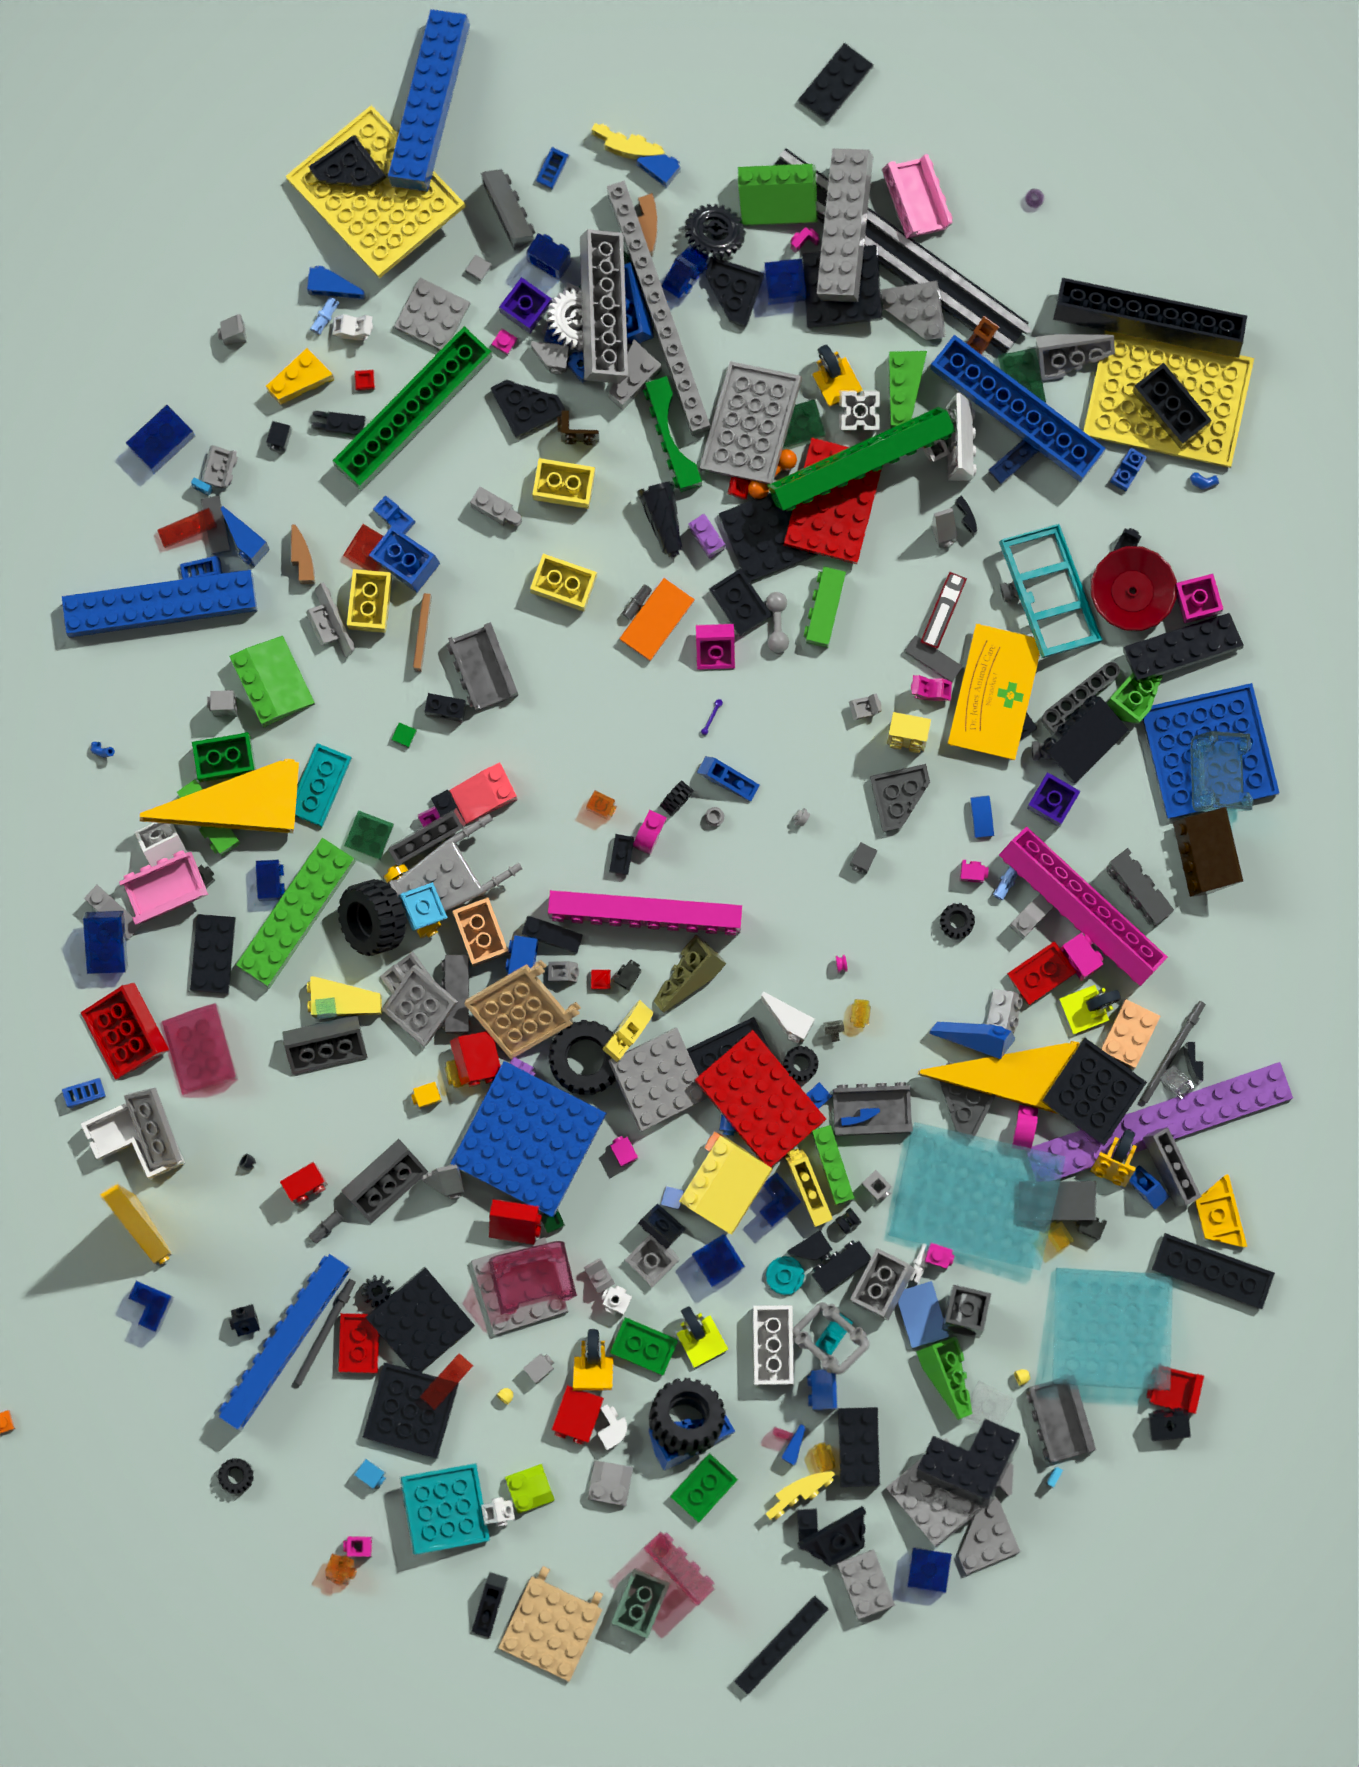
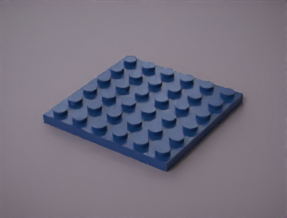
(1176, 722)
(528, 1138)

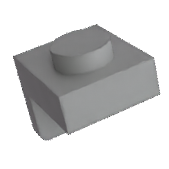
(865, 707)

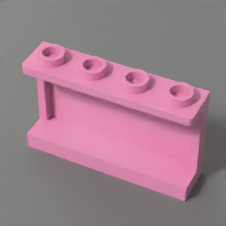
(917, 196)
(164, 886)

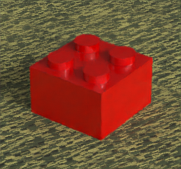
(304, 1183)

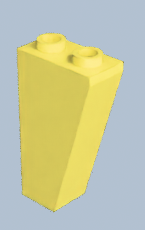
(348, 999)
(808, 1187)

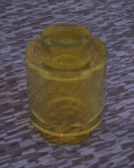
(860, 1013)
(452, 1074)
(824, 1456)

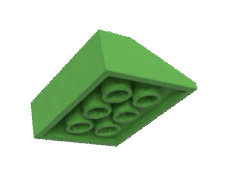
(778, 194)
(272, 680)

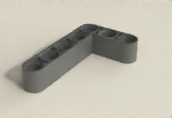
(1076, 703)

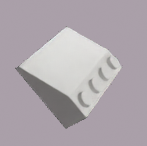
(960, 444)

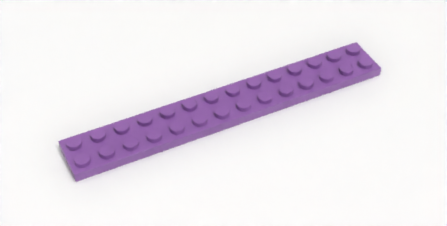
(1182, 1117)

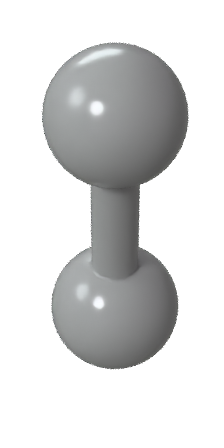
(776, 603)

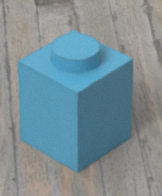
(371, 1474)

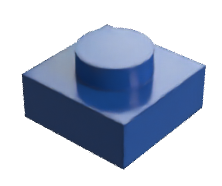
(819, 1095)

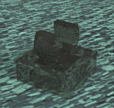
(834, 1029)

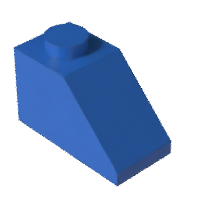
(660, 168)
(1148, 1187)

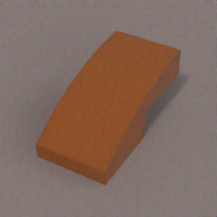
(983, 335)

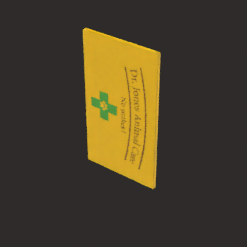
(995, 692)

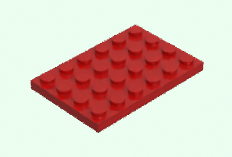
(835, 521)
(760, 1099)

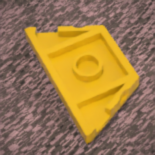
(1220, 1214)

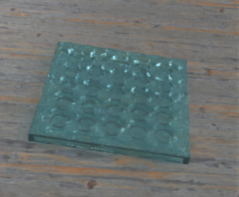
(1112, 1329)

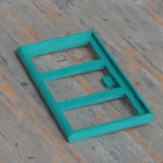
(1027, 597)

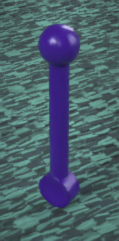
(718, 703)

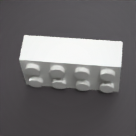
(773, 1345)

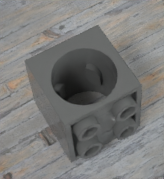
(966, 1311)

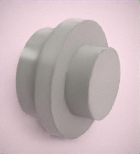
(714, 816)
(801, 817)

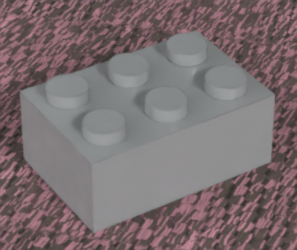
(882, 1284)
(865, 1584)

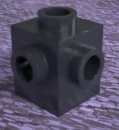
(244, 1320)

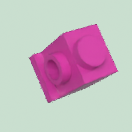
(973, 872)
(366, 1549)

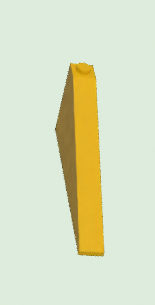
(248, 802)
(1015, 1077)
(137, 1222)

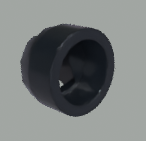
(247, 1162)

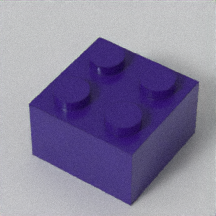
(525, 305)
(1053, 799)

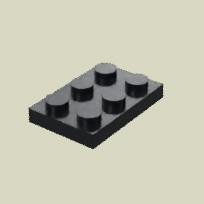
(740, 602)

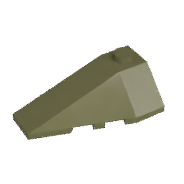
(695, 969)

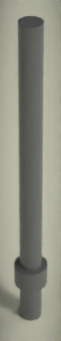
(1192, 1020)
(343, 1298)

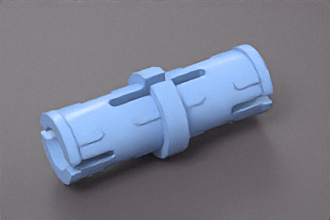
(324, 315)
(1006, 883)

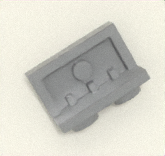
(219, 467)
(1005, 1009)

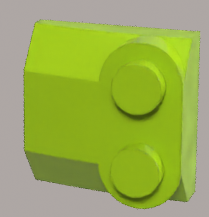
(529, 1488)

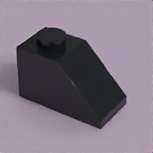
(812, 1248)
(807, 1523)

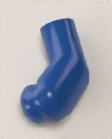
(1202, 482)
(102, 752)

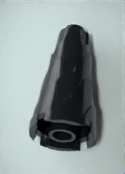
(662, 513)

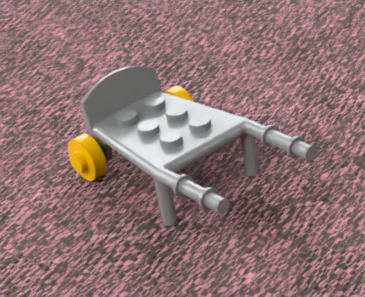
(449, 874)

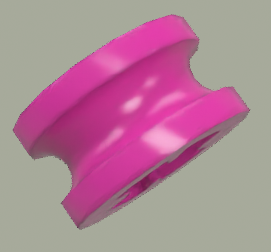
(841, 963)

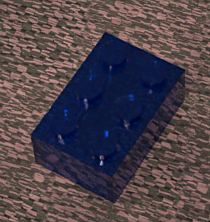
(160, 439)
(105, 942)

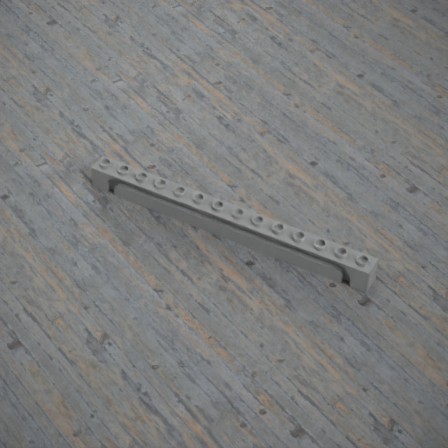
(658, 308)

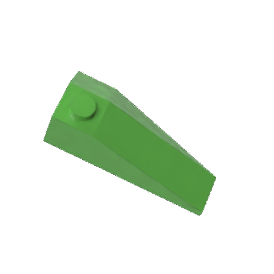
(1134, 699)

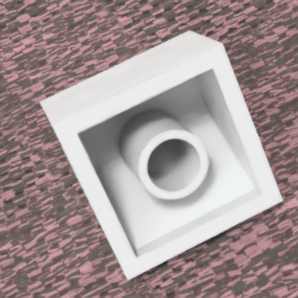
(159, 841)

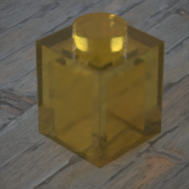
(1059, 1236)

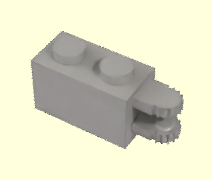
(495, 507)

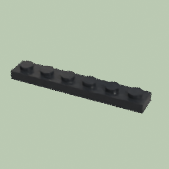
(781, 1645)

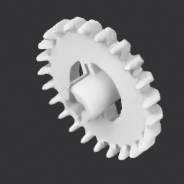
(567, 326)

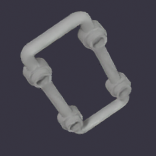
(832, 1314)

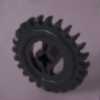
(711, 240)

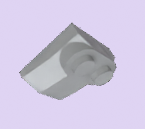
(652, 1260)
(610, 1483)

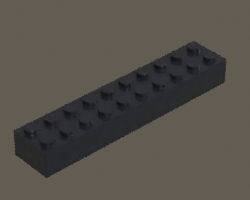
(1150, 317)

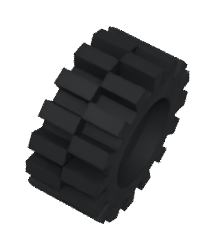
(676, 798)
(957, 932)
(809, 1055)
(247, 1475)

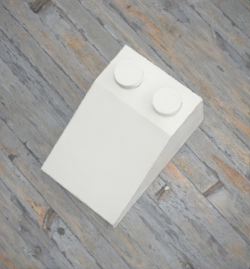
(791, 1020)

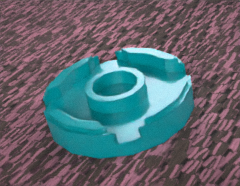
(785, 1275)

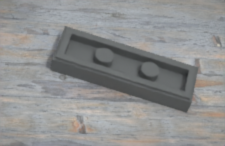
(218, 535)
(933, 659)

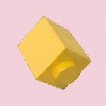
(426, 1095)

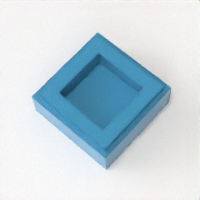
(201, 486)

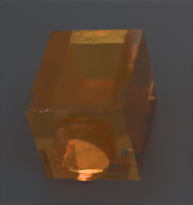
(601, 805)

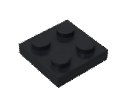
(662, 1226)

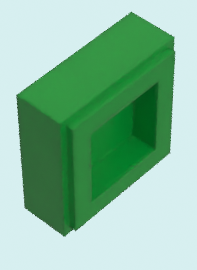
(404, 735)

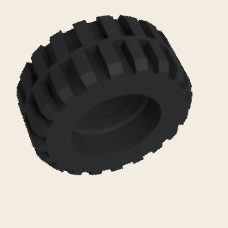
(372, 917)
(559, 1063)
(694, 1395)

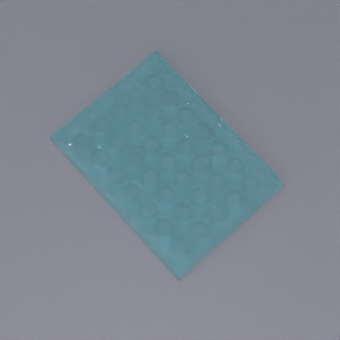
(977, 1196)

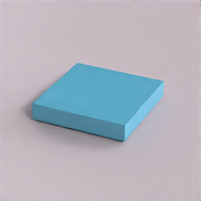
(422, 906)

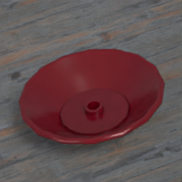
(1136, 569)

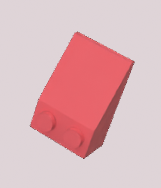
(483, 793)

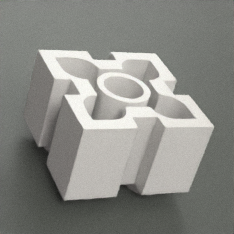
(867, 418)

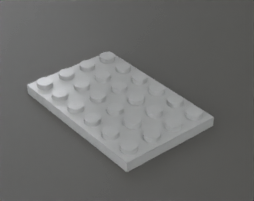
(750, 423)

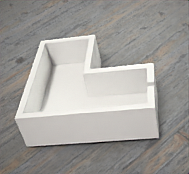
(116, 1132)

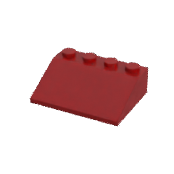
(124, 1030)

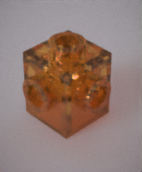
(340, 1569)

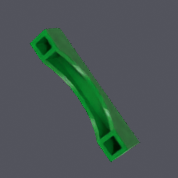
(685, 471)

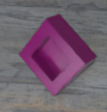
(428, 816)

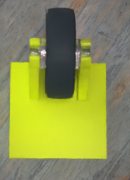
(1088, 1007)
(700, 1337)

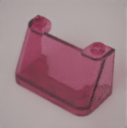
(532, 1275)

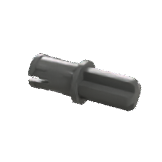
(636, 602)
(325, 1226)

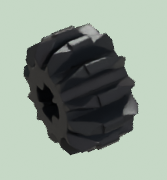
(374, 1285)

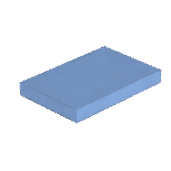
(922, 1315)

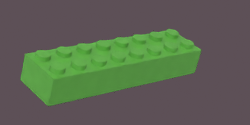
(296, 912)

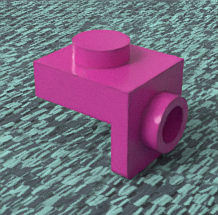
(800, 239)
(939, 1256)

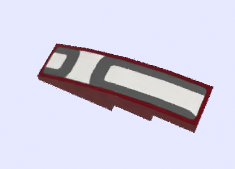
(943, 610)

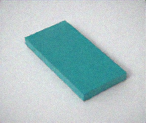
(320, 784)

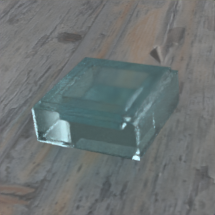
(326, 1008)

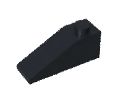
(552, 934)
(489, 1604)

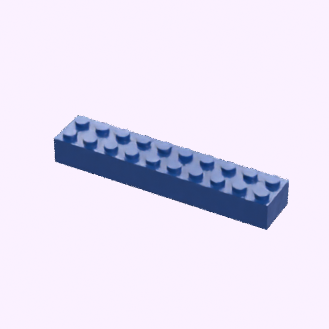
(429, 100)
(1017, 408)
(159, 603)
(285, 1342)

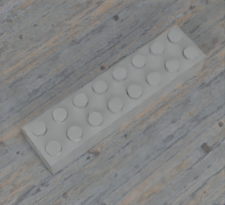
(845, 225)
(603, 306)

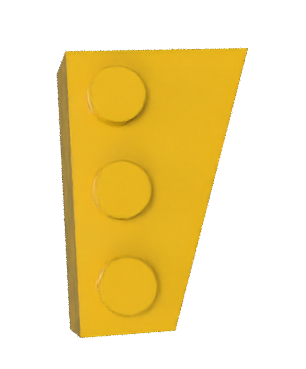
(299, 377)

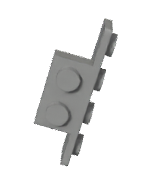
(328, 623)

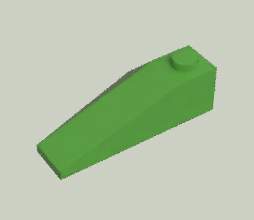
(944, 1369)

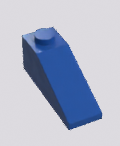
(327, 283)
(728, 778)

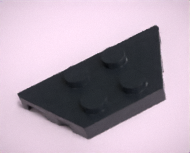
(837, 1539)

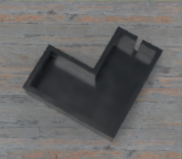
(974, 1472)

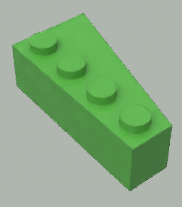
(904, 382)

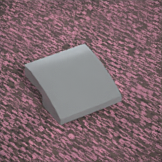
(397, 972)

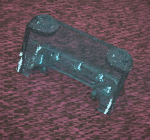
(1219, 771)

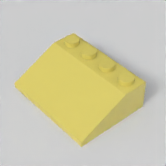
(726, 1184)

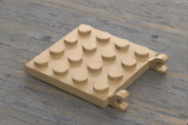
(520, 1010)
(551, 1627)

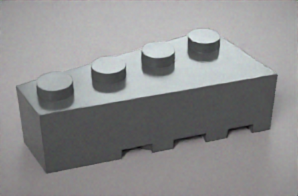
(1139, 887)

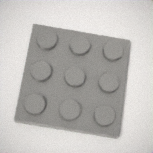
(432, 314)
(419, 1005)

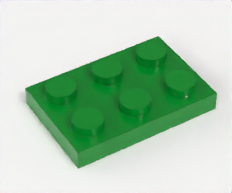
(644, 1346)
(704, 1487)

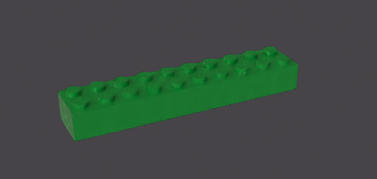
(412, 408)
(861, 458)

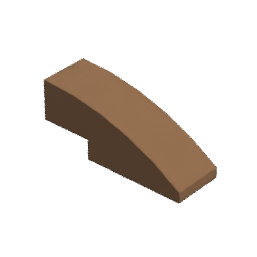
(648, 221)
(301, 557)

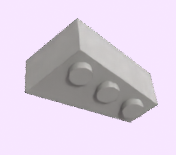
(641, 369)

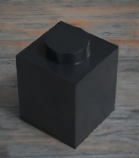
(278, 436)

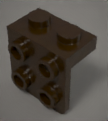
(571, 436)

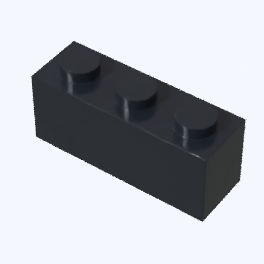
(841, 1266)

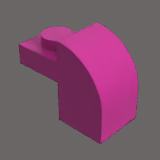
(931, 689)
(649, 832)
(1025, 1126)

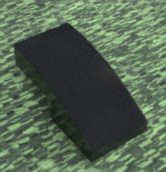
(969, 519)

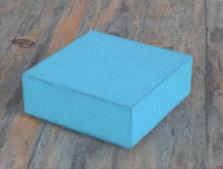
(1054, 1476)

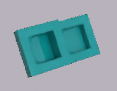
(832, 1336)

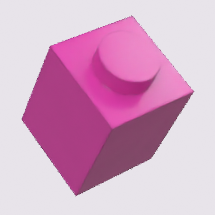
(623, 1151)

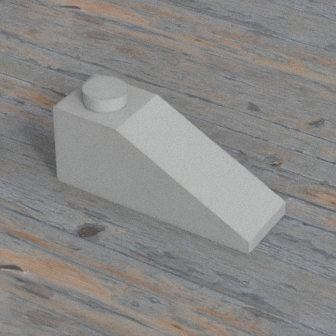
(944, 528)
(103, 902)
(1031, 916)

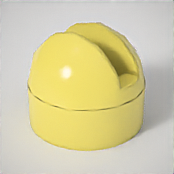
(1022, 1376)
(505, 1395)

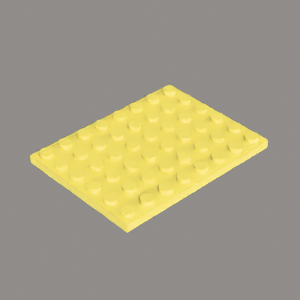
(379, 221)
(1212, 379)

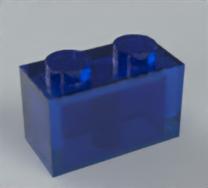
(269, 880)

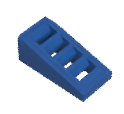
(558, 170)
(214, 560)
(74, 1088)
(793, 1448)

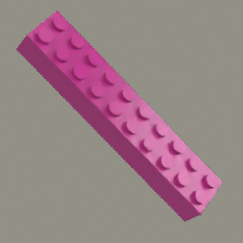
(1083, 906)
(645, 912)

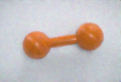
(786, 462)

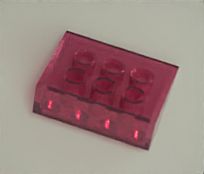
(199, 1049)
(675, 1564)

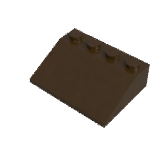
(1208, 852)

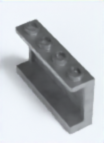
(482, 667)
(893, 1105)
(1060, 1420)

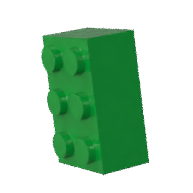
(223, 757)

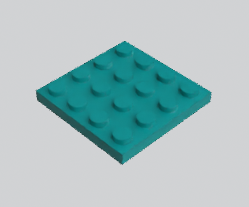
(444, 1508)

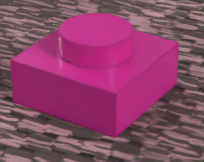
(504, 341)

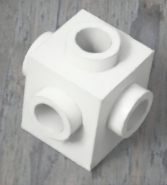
(622, 1305)
(498, 1512)

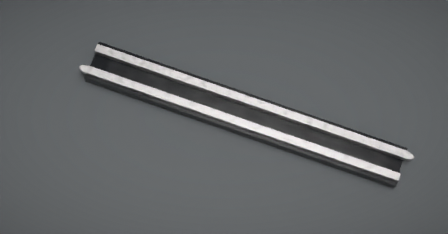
(918, 265)

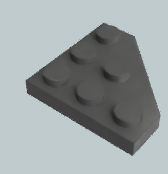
(898, 794)
(966, 1107)

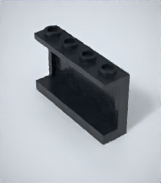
(1084, 738)

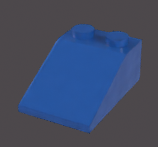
(249, 543)
(405, 559)
(823, 1390)

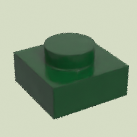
(552, 1223)

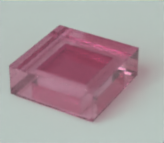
(782, 1433)

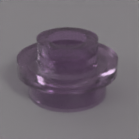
(1034, 203)

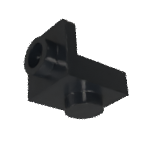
(1129, 537)

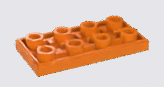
(657, 619)

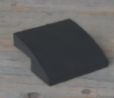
(1194, 1067)

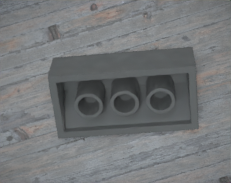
(507, 208)
(324, 1044)
(384, 1181)

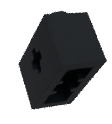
(445, 707)
(1179, 1426)

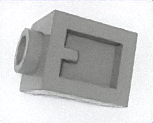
(563, 971)
(599, 1275)

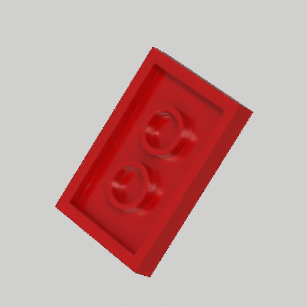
(1041, 973)
(358, 1344)

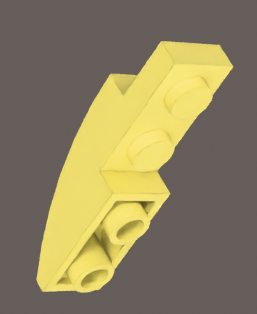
(632, 148)
(628, 1031)
(806, 1487)

